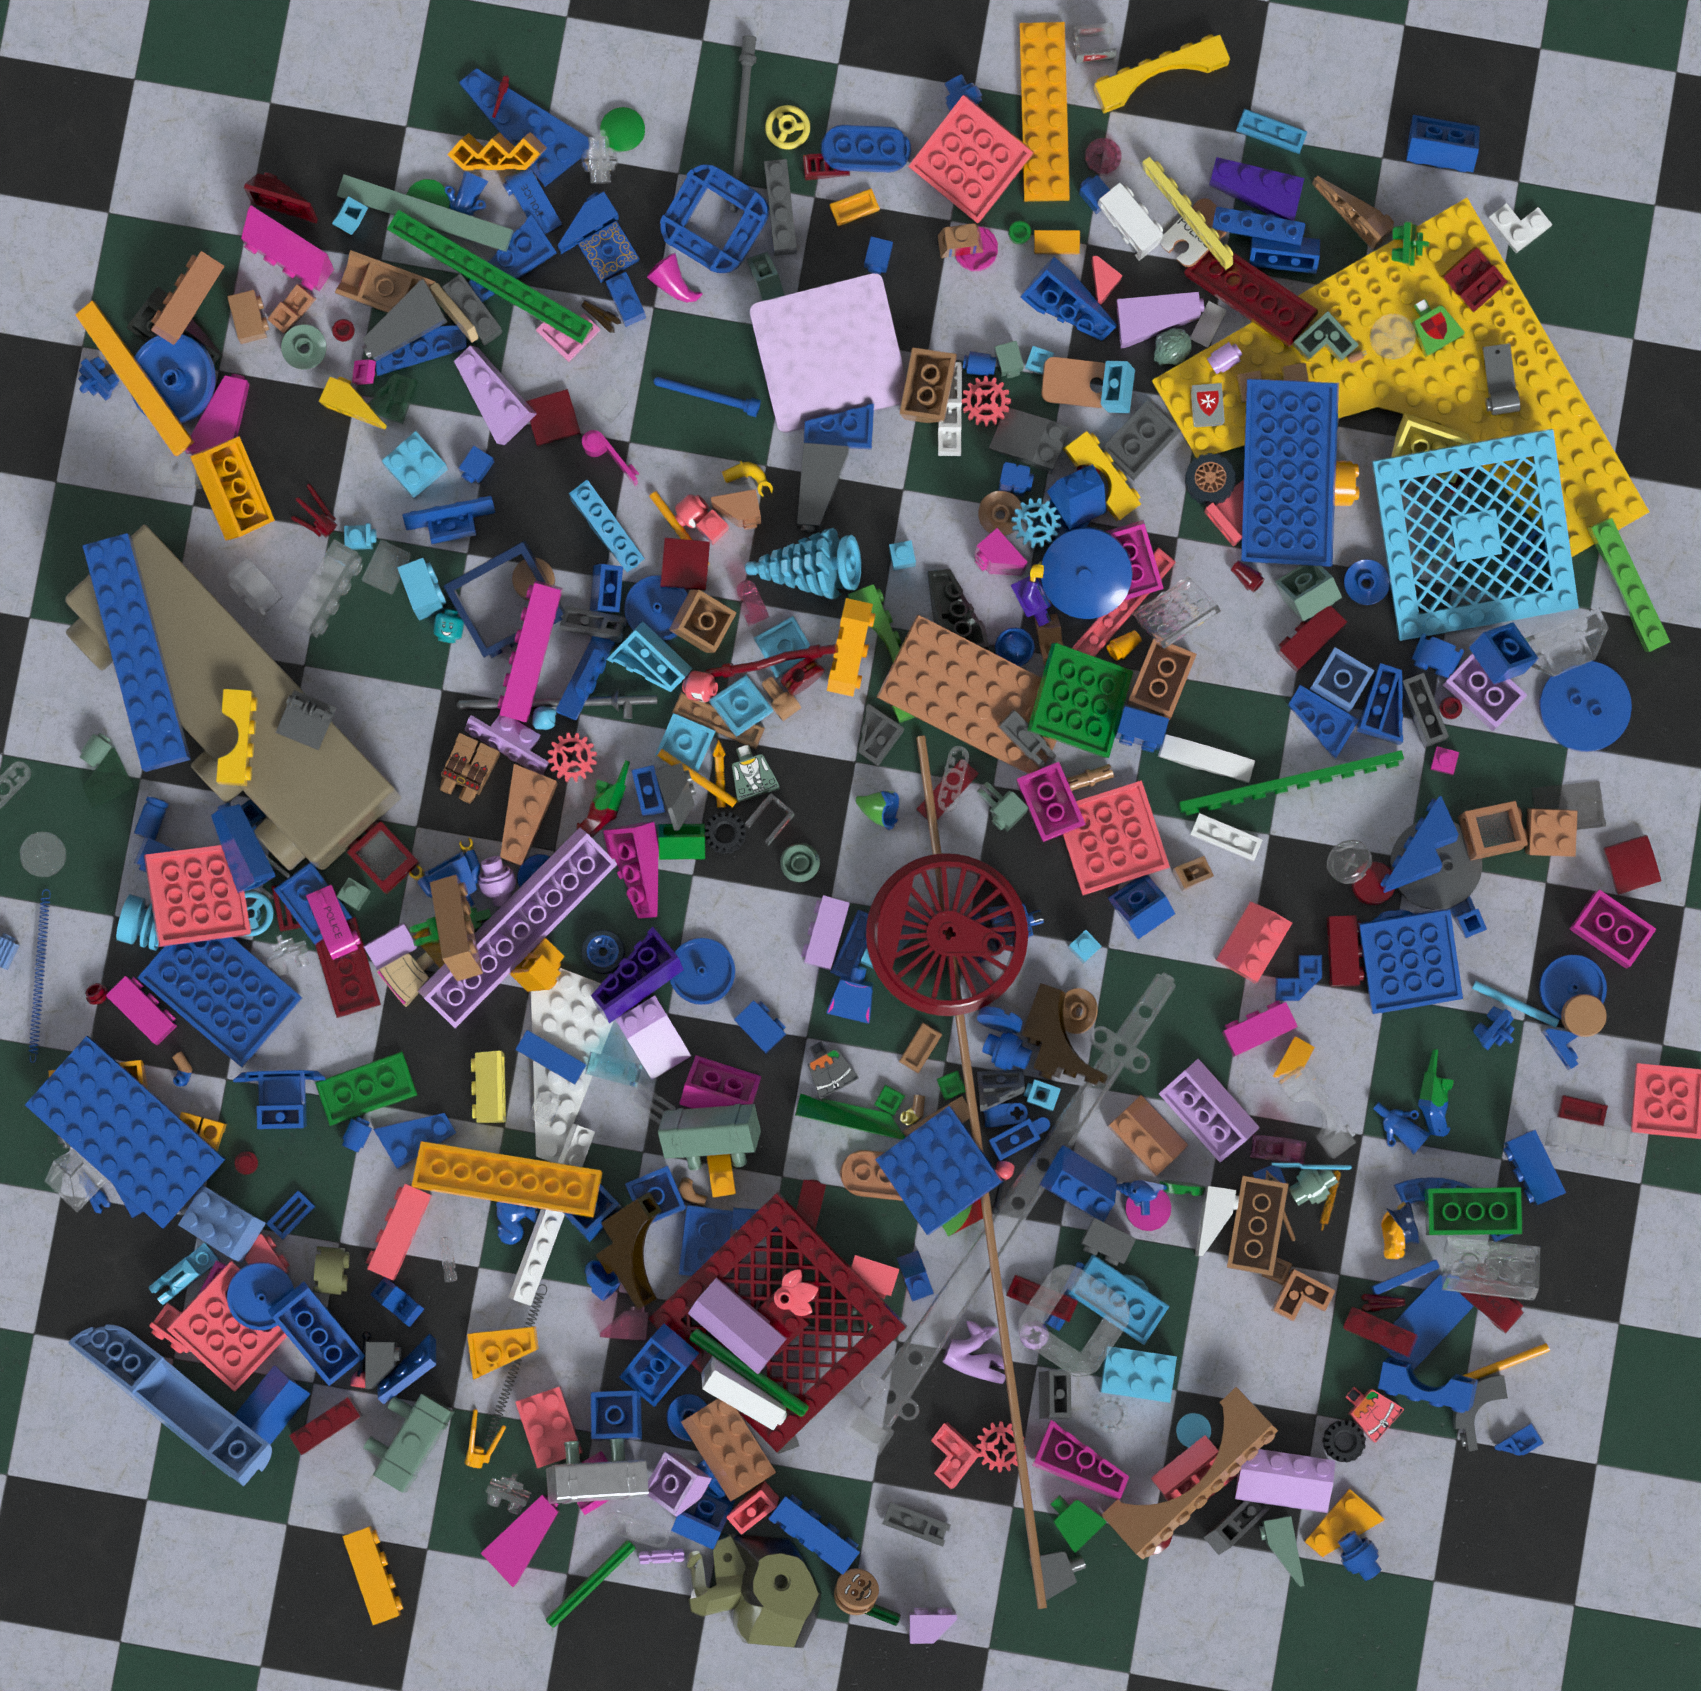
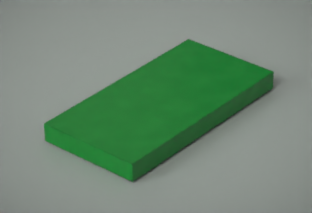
(366, 1088)

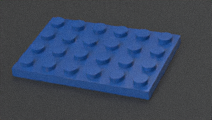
(222, 993)

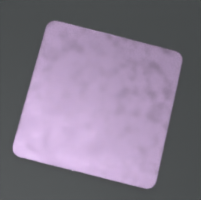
(829, 351)

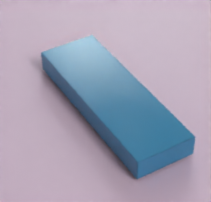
(1271, 131)

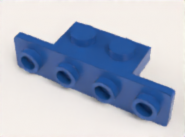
(1259, 226)
(450, 520)
(585, 676)

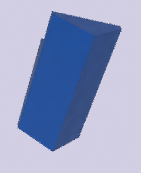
(272, 1404)

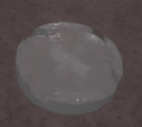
(1392, 336)
(43, 854)
(1349, 861)

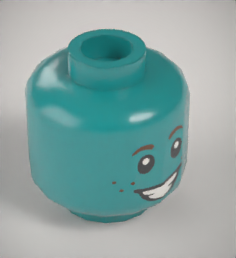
(448, 626)

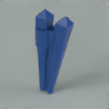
(99, 1198)

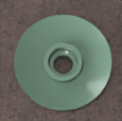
(298, 337)

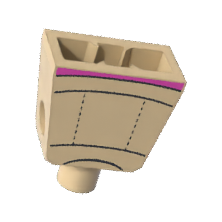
(406, 976)

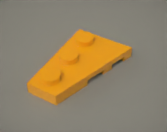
(499, 1347)
(1346, 1516)

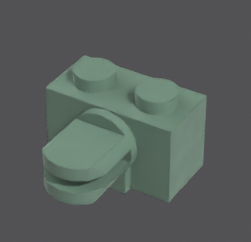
(1008, 808)

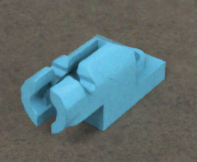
(185, 1273)

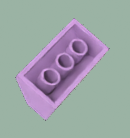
(1209, 1110)
(1286, 1480)

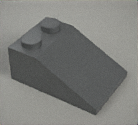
(1030, 439)

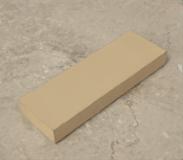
(454, 312)

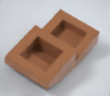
(292, 308)

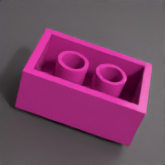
(1612, 929)

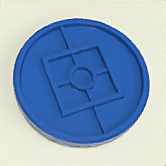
(1585, 707)

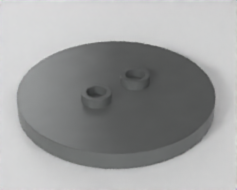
(1450, 885)

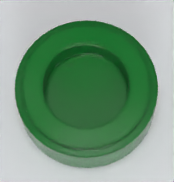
(1019, 232)

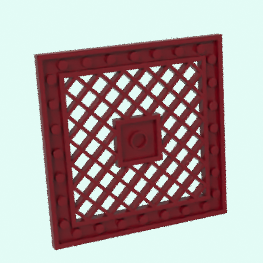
(840, 1275)

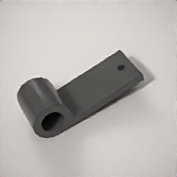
(1500, 380)

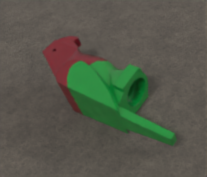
(605, 803)

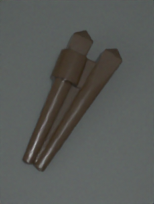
(603, 317)

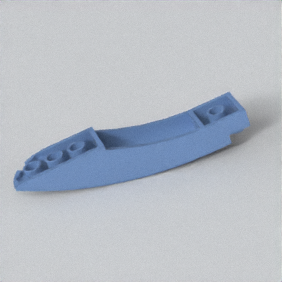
(174, 1400)

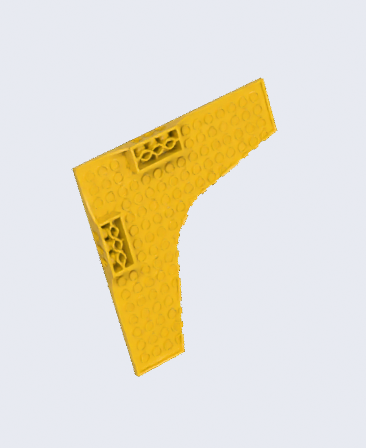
(1442, 387)

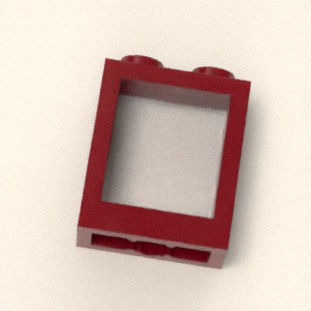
(382, 856)

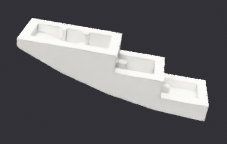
(950, 429)
(1206, 758)

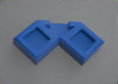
(1308, 975)

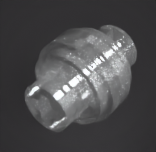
(599, 160)

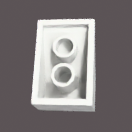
(1215, 1212)

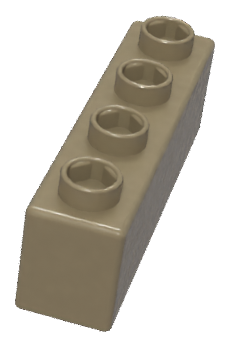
(310, 796)

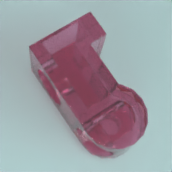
(750, 596)

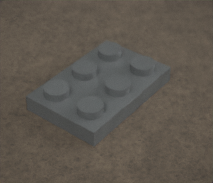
(1140, 440)

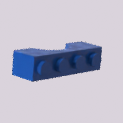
(1399, 1378)

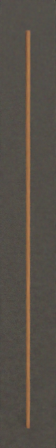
(987, 1213)

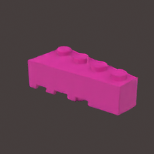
(1072, 1460)

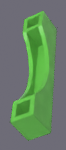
(1641, 610)
(883, 629)

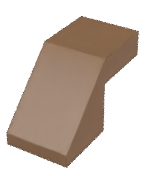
(1049, 634)

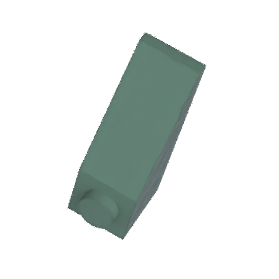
(1282, 1542)

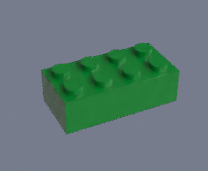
(1473, 1211)

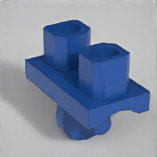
(94, 381)
(1490, 1035)

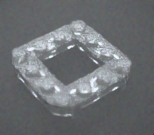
(1055, 1349)

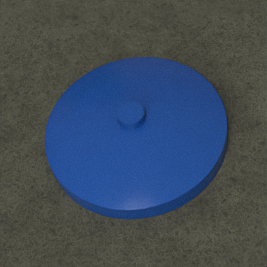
(180, 373)
(1086, 573)

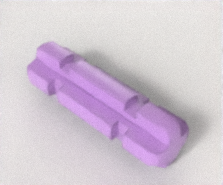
(661, 1556)

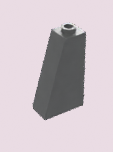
(407, 321)
(819, 478)

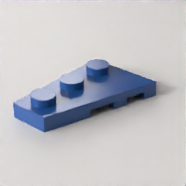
(847, 428)
(404, 1139)

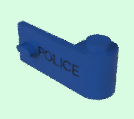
(532, 198)

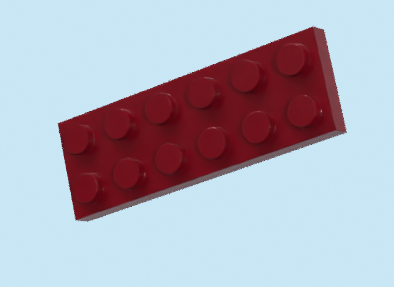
(1254, 296)

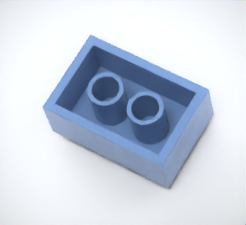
(221, 1224)

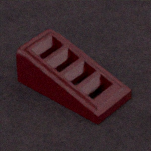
(812, 175)

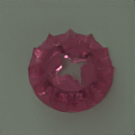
(1097, 147)

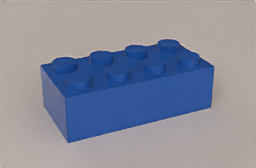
(316, 1333)

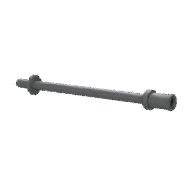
(747, 60)

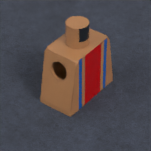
(960, 240)

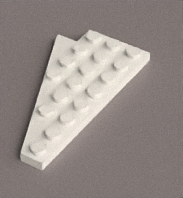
(573, 1024)

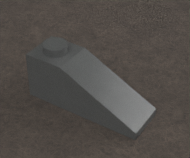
(1235, 1525)

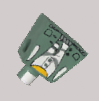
(752, 775)

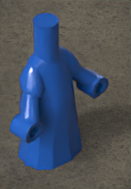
(468, 194)
(1396, 1123)

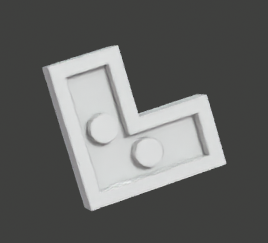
(1519, 232)

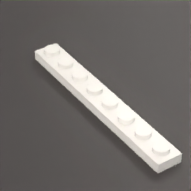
(548, 1224)

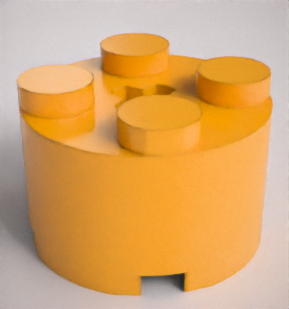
(1345, 485)

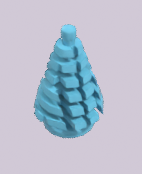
(815, 564)

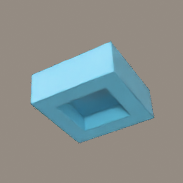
(1037, 359)

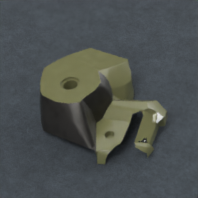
(764, 1584)

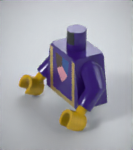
(1032, 595)

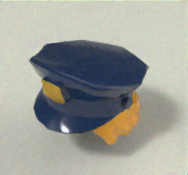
(1398, 1230)

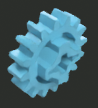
(1045, 528)

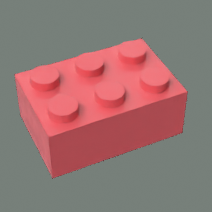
(547, 1425)

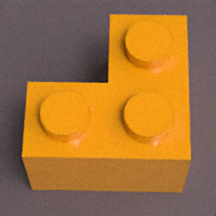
(539, 968)

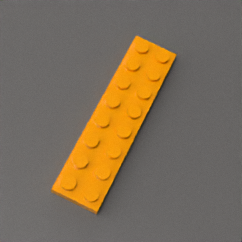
(1044, 110)
(507, 1179)

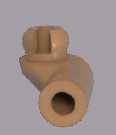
(688, 1193)

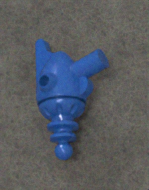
(1141, 1193)

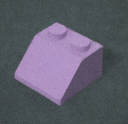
(676, 1483)

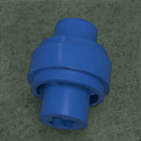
(957, 88)
(1007, 1051)
(1359, 1555)

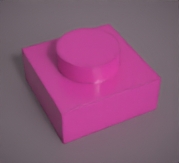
(363, 372)
(1444, 760)

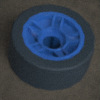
(591, 948)

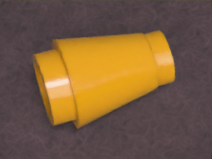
(1123, 645)

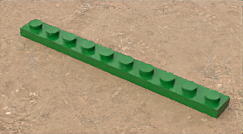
(490, 277)
(1281, 785)

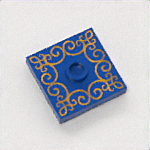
(608, 251)

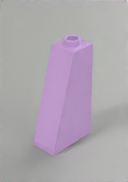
(1151, 315)

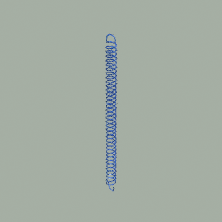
(36, 985)

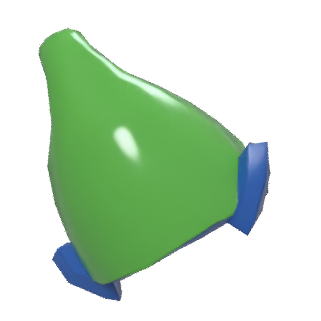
(880, 807)

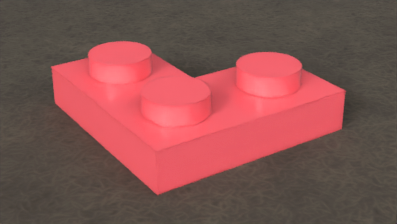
(959, 1453)

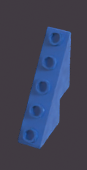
(1421, 854)

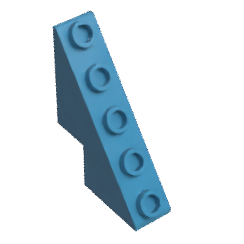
(606, 526)

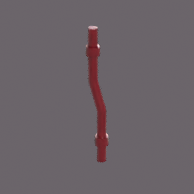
(813, 652)

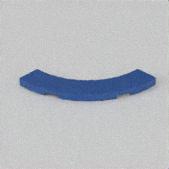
(1414, 1191)

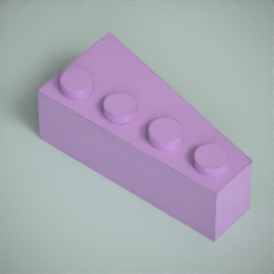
(495, 397)

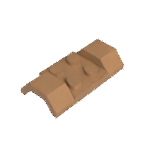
(376, 282)

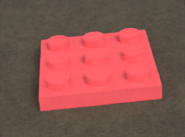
(1667, 1101)

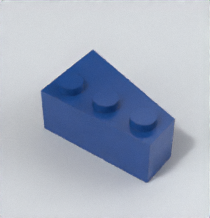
(1383, 706)

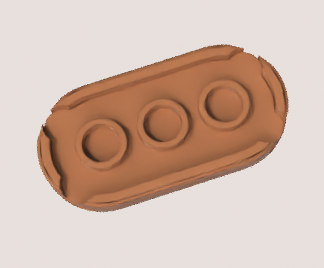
(865, 1178)

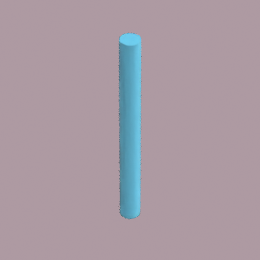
(1516, 1004)

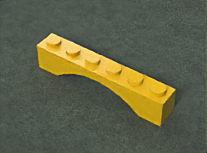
(1204, 56)

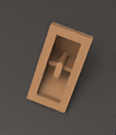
(1192, 873)

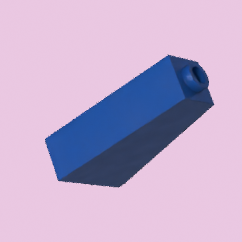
(241, 848)

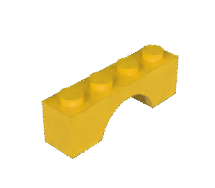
(1120, 498)
(235, 767)

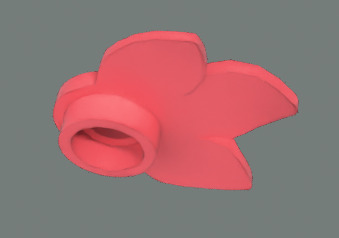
(798, 1292)

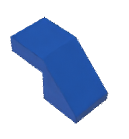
(1468, 918)
(397, 1301)

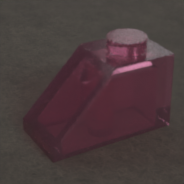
(1278, 1149)
(628, 1325)

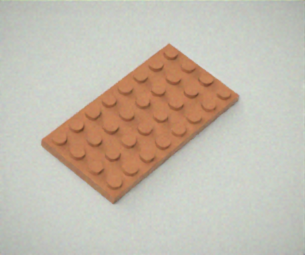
(962, 690)

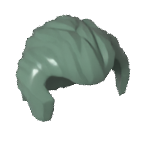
(1172, 347)

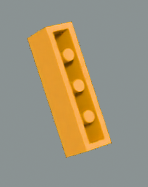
(372, 1575)

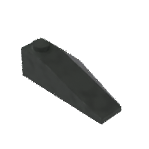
(142, 324)
(952, 609)

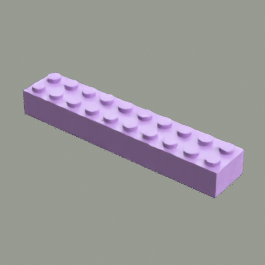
(522, 924)

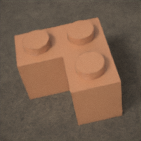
(1300, 1289)

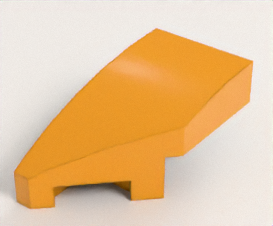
(1295, 1056)

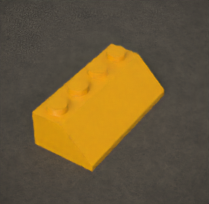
(232, 488)

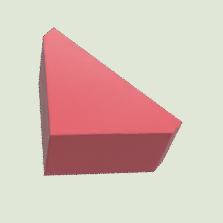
(1105, 278)

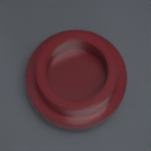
(343, 330)
(1450, 708)
(96, 994)
(246, 1162)

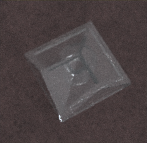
(74, 1179)

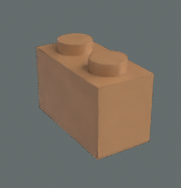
(248, 317)

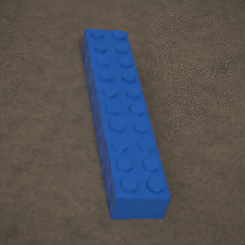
(136, 652)

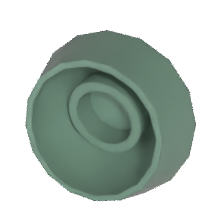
(806, 864)

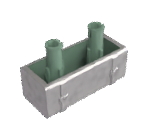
(597, 1480)

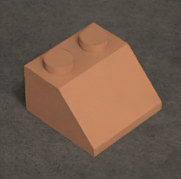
(739, 508)

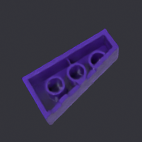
(1258, 187)
(637, 977)

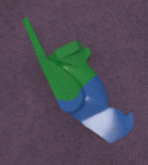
(1434, 1098)

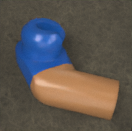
(184, 1070)

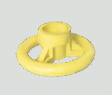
(783, 119)

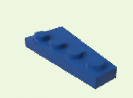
(525, 252)
(432, 345)

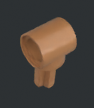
(783, 703)

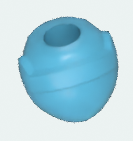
(544, 717)

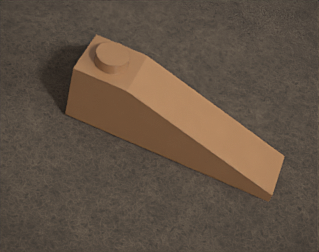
(1362, 217)

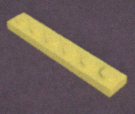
(1183, 207)

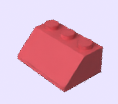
(1253, 942)
(1187, 1469)

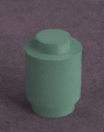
(95, 749)

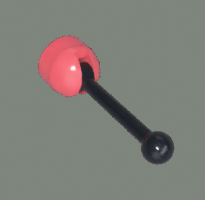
(1005, 1171)
(358, 1377)

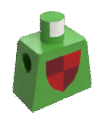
(1435, 328)

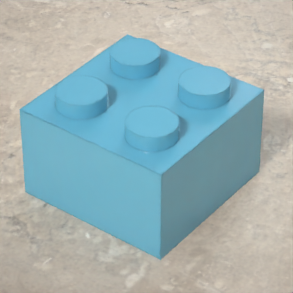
(414, 465)

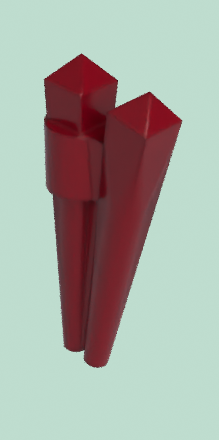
(503, 86)
(1377, 1302)

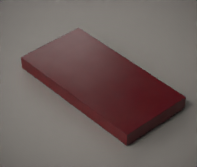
(349, 978)

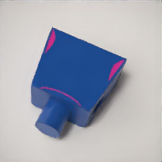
(853, 997)

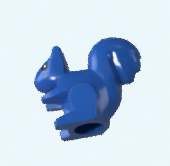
(509, 1216)

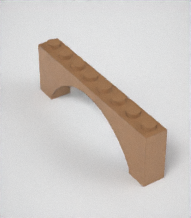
(1243, 1435)

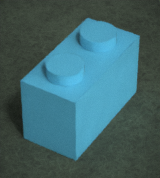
(1117, 386)

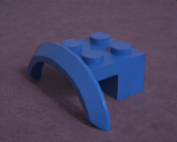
(281, 1096)

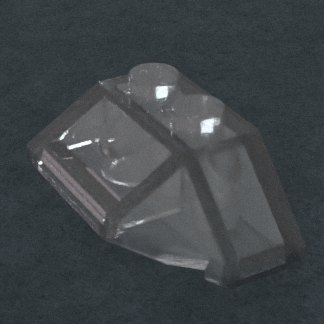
(1569, 643)

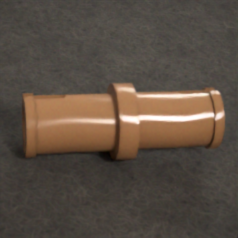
(1090, 777)

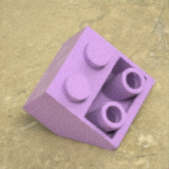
(929, 1626)

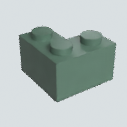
(1325, 333)

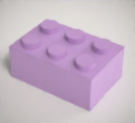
(1484, 699)

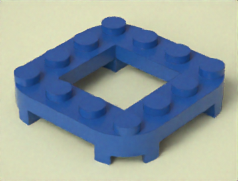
(687, 200)

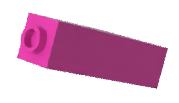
(222, 416)
(518, 1543)

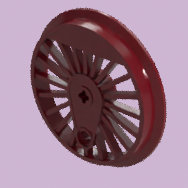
(969, 937)

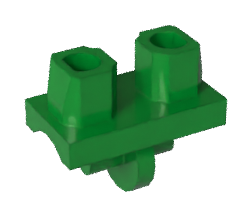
(1410, 242)

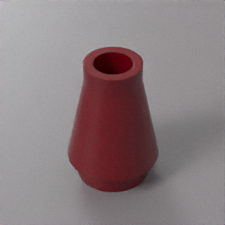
(1249, 577)

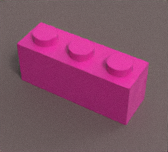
(142, 1009)
(1259, 1028)

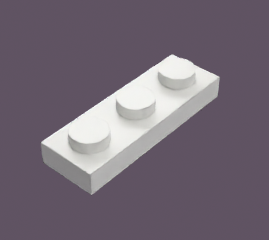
(1226, 837)

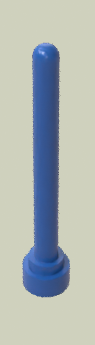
(750, 406)

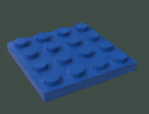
(1410, 961)
(939, 1170)

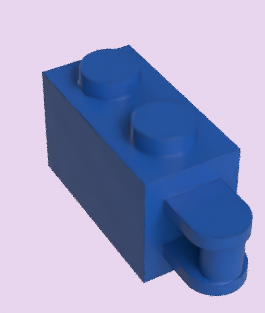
(1018, 1137)

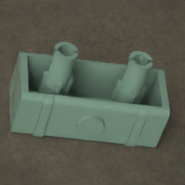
(710, 1132)
(412, 1443)

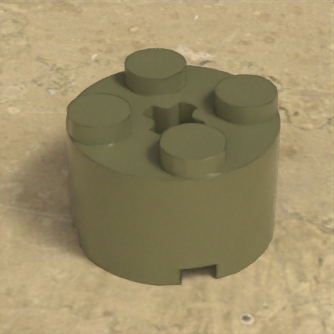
(330, 1270)

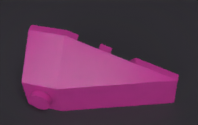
(636, 855)

